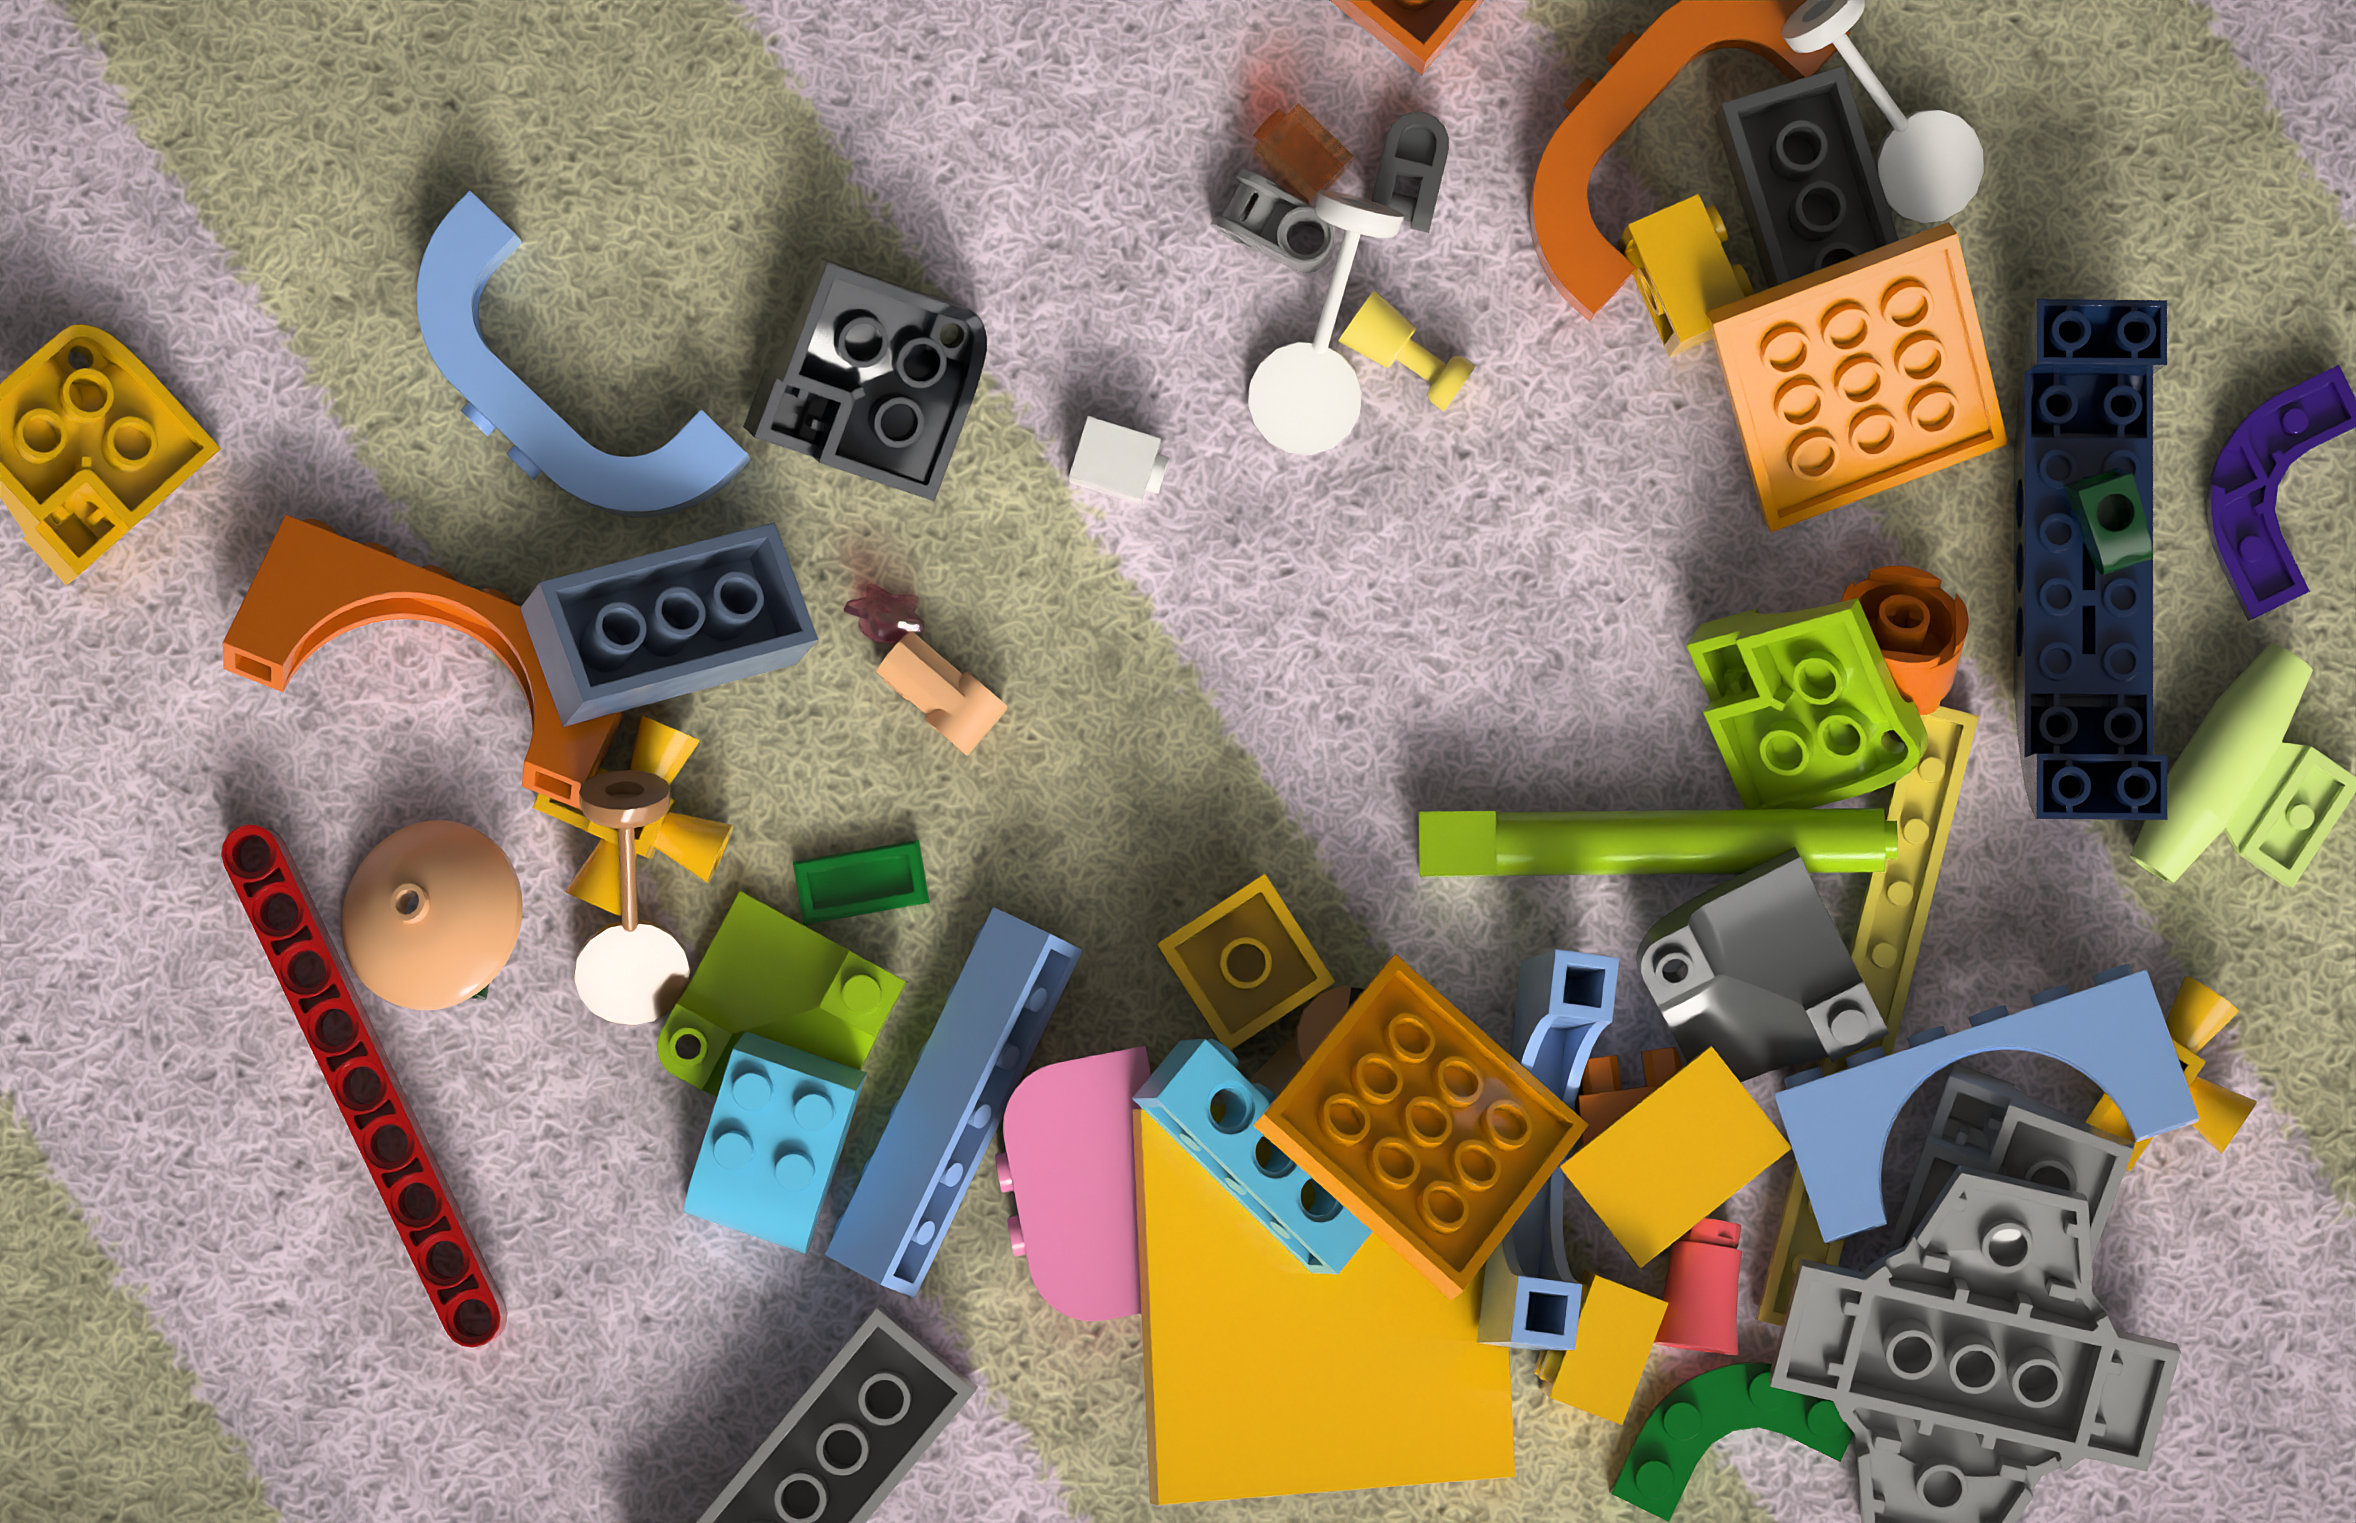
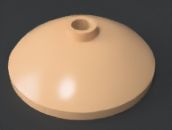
(456, 934)

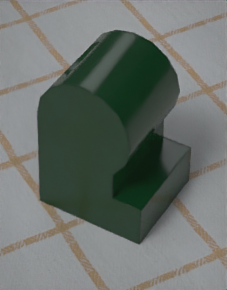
(2111, 519)

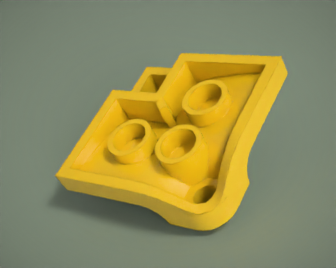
(90, 447)

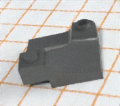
(1759, 974)

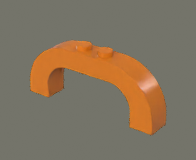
(1563, 233)

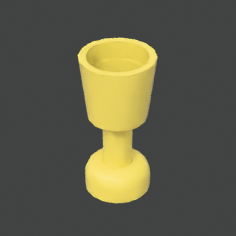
(1386, 335)

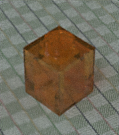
(1300, 153)

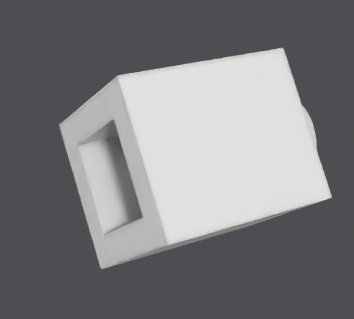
(1118, 461)

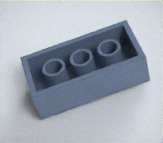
(668, 623)

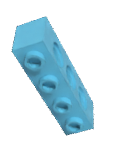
(1180, 1101)

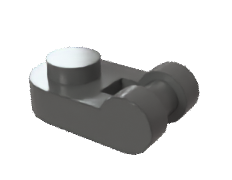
(1418, 150)

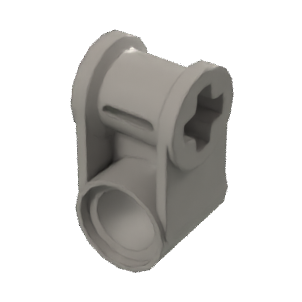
(1272, 222)

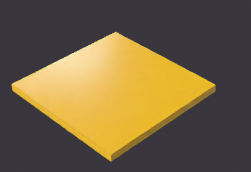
(1294, 1374)

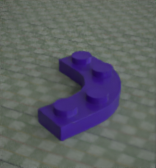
(2247, 481)

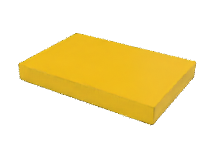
(1675, 1157)

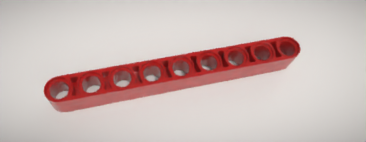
(338, 1065)

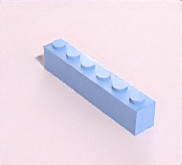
(953, 1102)

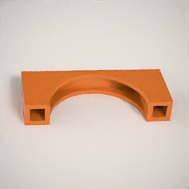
(326, 585)

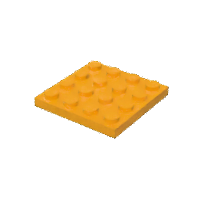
(1858, 377)
(1422, 1126)

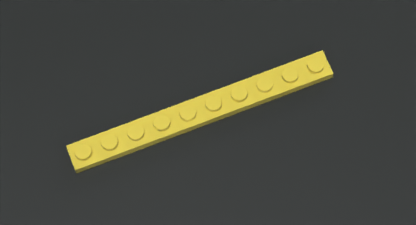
(1884, 955)

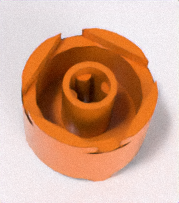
(1916, 630)

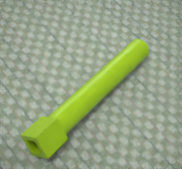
(1651, 841)

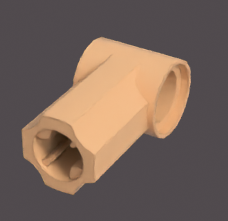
(951, 700)

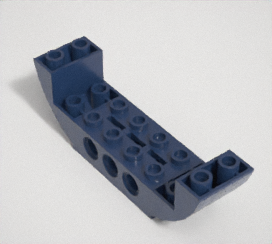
(2080, 633)

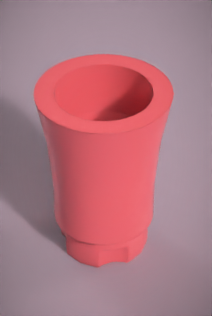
(1703, 1289)

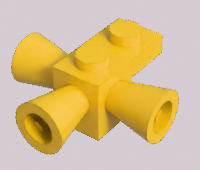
(688, 840)
(2192, 1023)

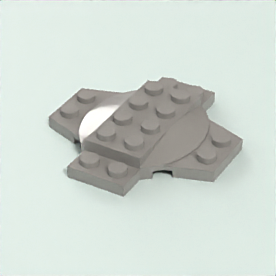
(1975, 1356)

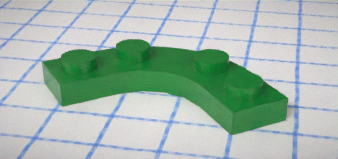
(1706, 1411)

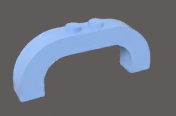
(449, 289)

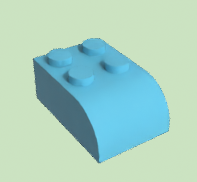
(773, 1142)

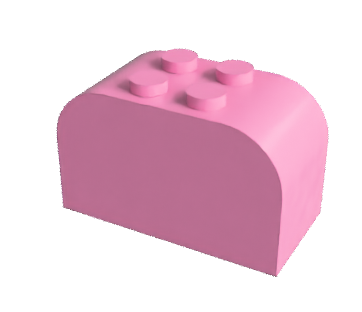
(1076, 1182)

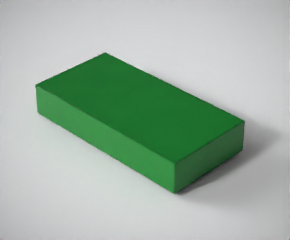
(861, 882)

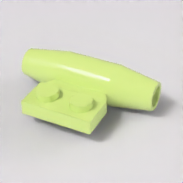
(2244, 780)

